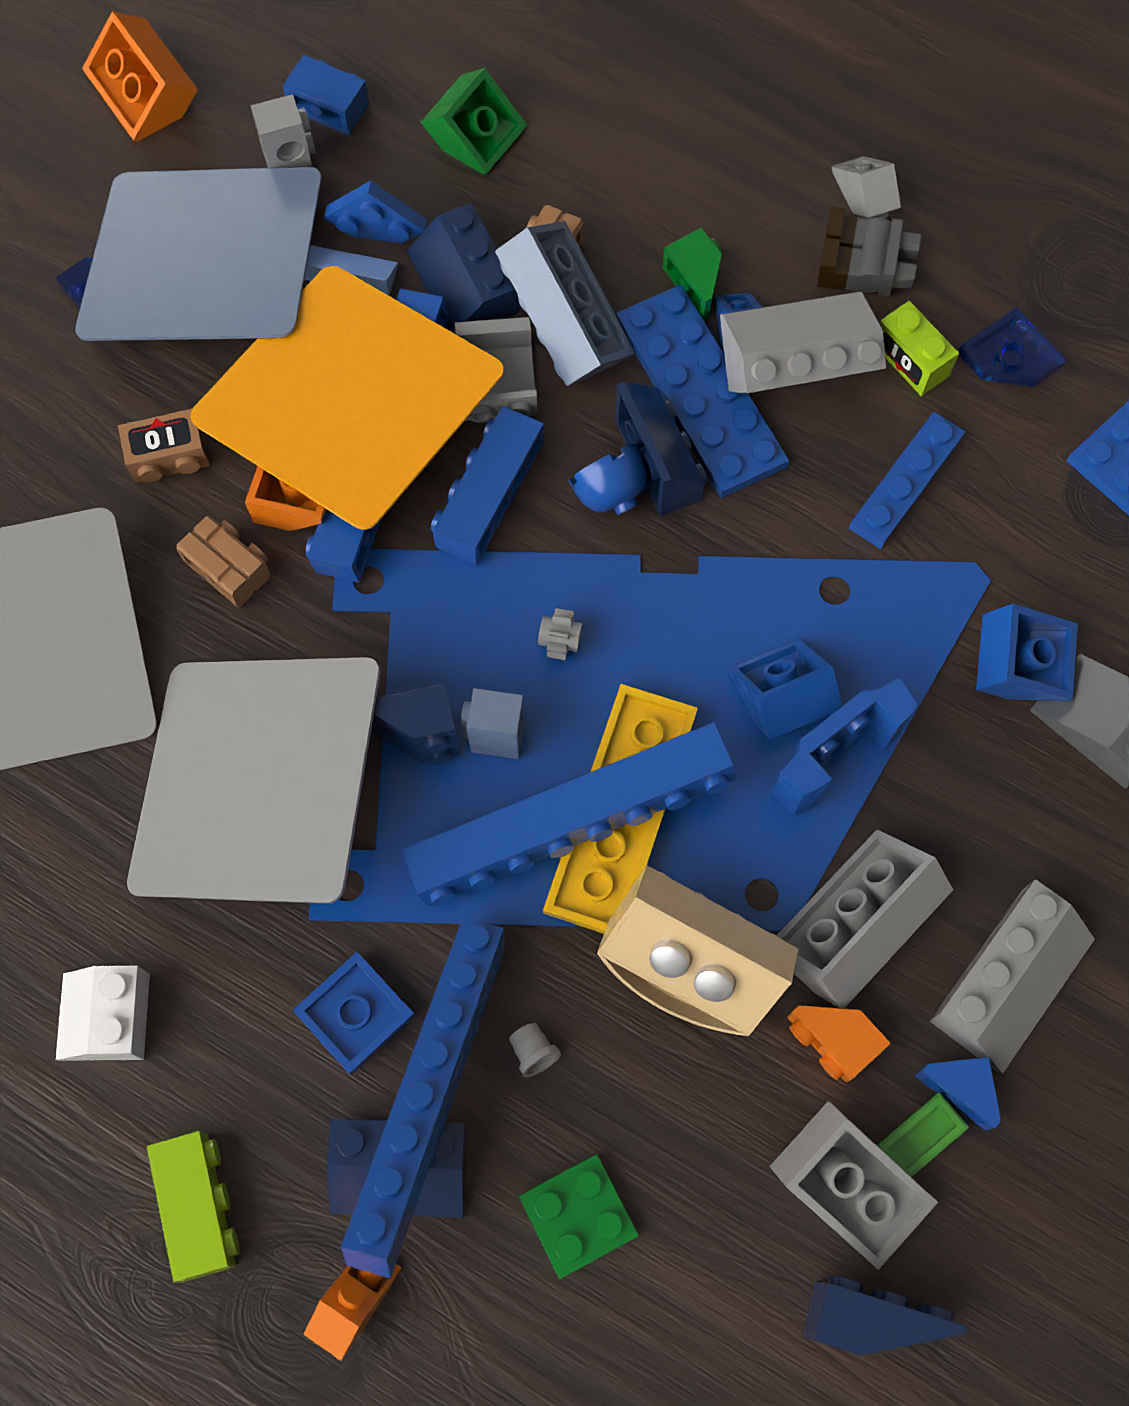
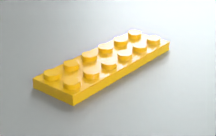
(601, 873)

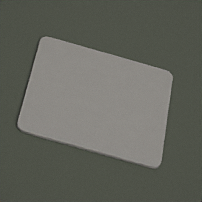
(68, 641)
(256, 780)

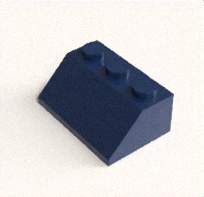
(461, 266)
(650, 423)
(352, 1152)

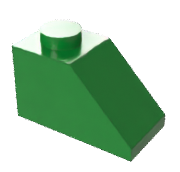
(695, 265)

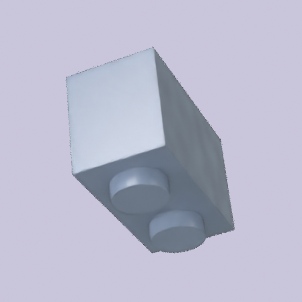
(494, 723)

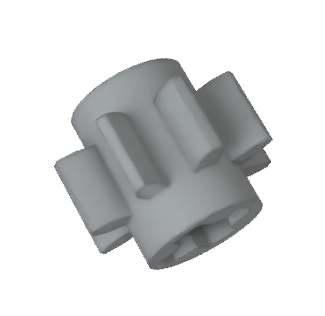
(560, 634)

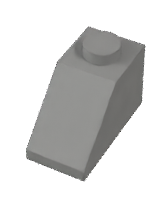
(868, 186)

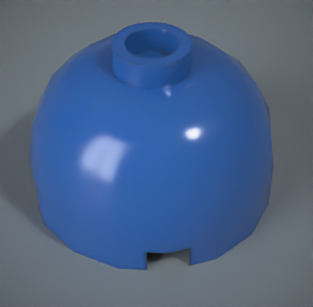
(612, 481)

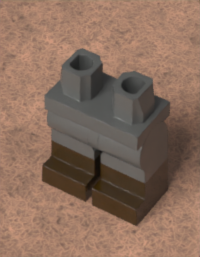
(864, 254)

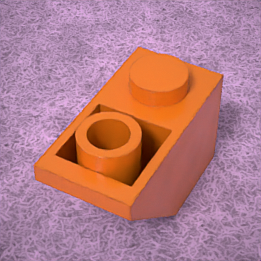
(840, 1036)
(347, 1309)

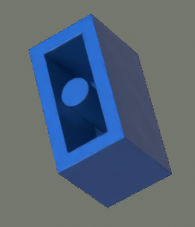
(327, 94)

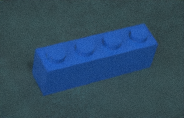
(488, 485)

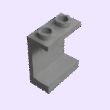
(511, 344)

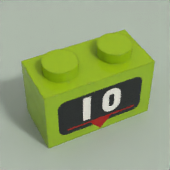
(917, 348)

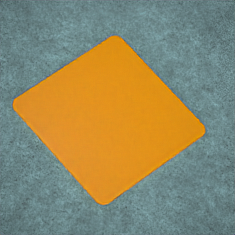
(348, 397)

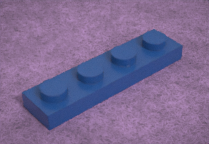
(906, 480)

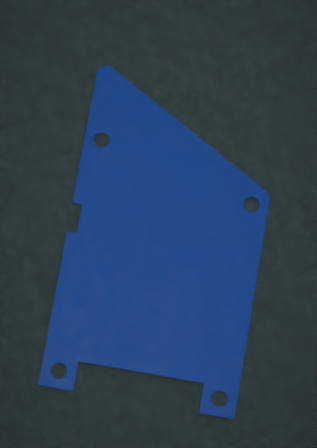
(661, 637)

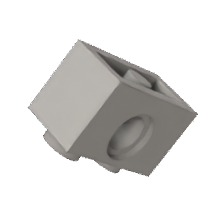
(283, 134)

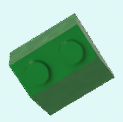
(474, 121)

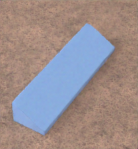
(374, 271)

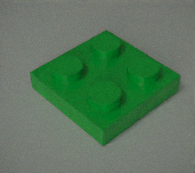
(578, 1216)

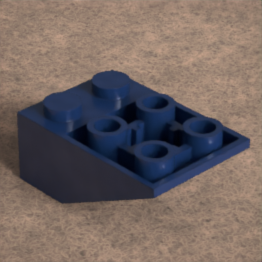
(874, 1323)

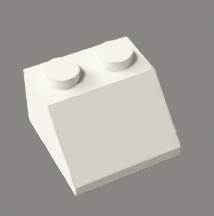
(103, 1014)

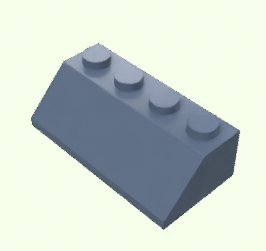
(564, 301)

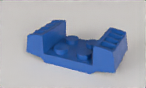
(878, 712)

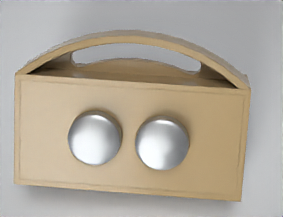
(695, 956)

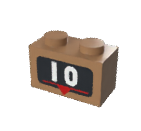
(162, 446)

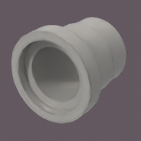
(533, 1050)

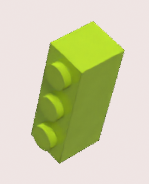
(193, 1206)

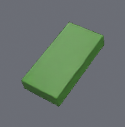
(923, 1135)

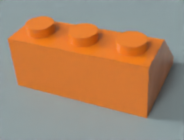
(138, 76)
(280, 505)

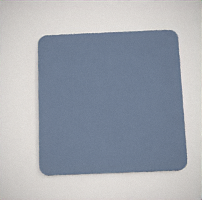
(201, 255)

